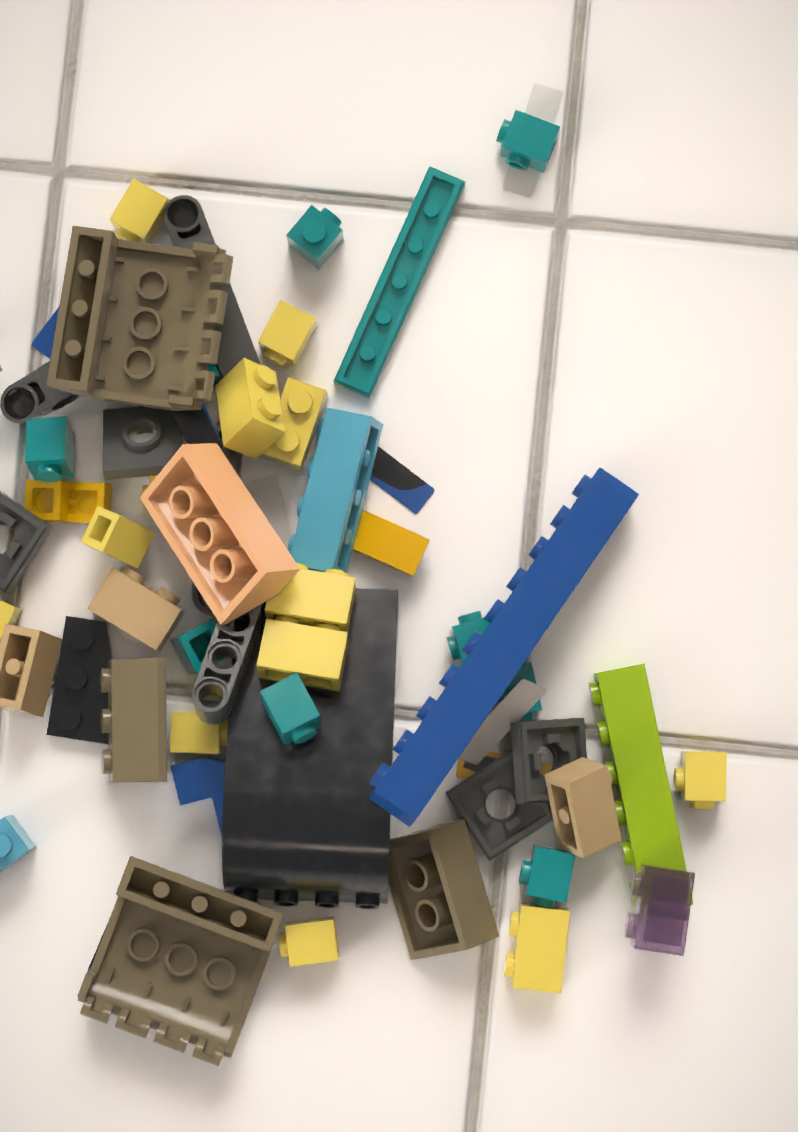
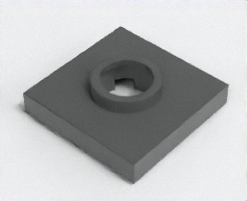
(131, 459)
(29, 537)
(561, 736)
(491, 833)

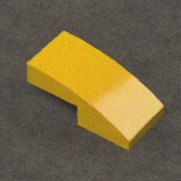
(67, 500)
(389, 543)

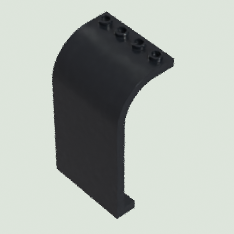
(302, 812)

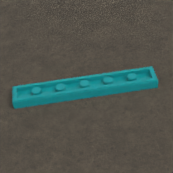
(399, 282)

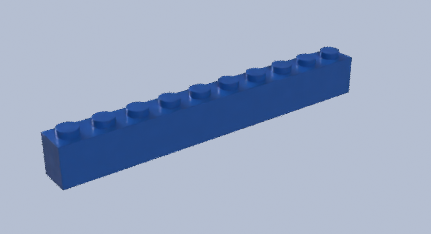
(503, 647)

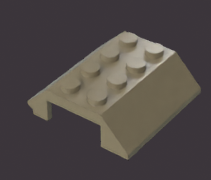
(139, 321)
(179, 961)

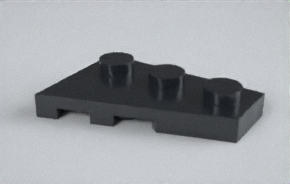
(77, 687)

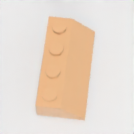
(218, 531)

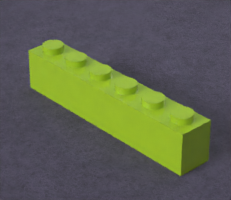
(637, 768)

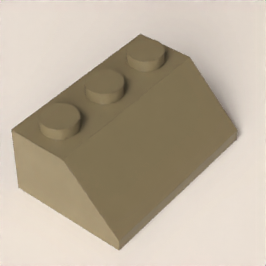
(135, 720)
(439, 891)

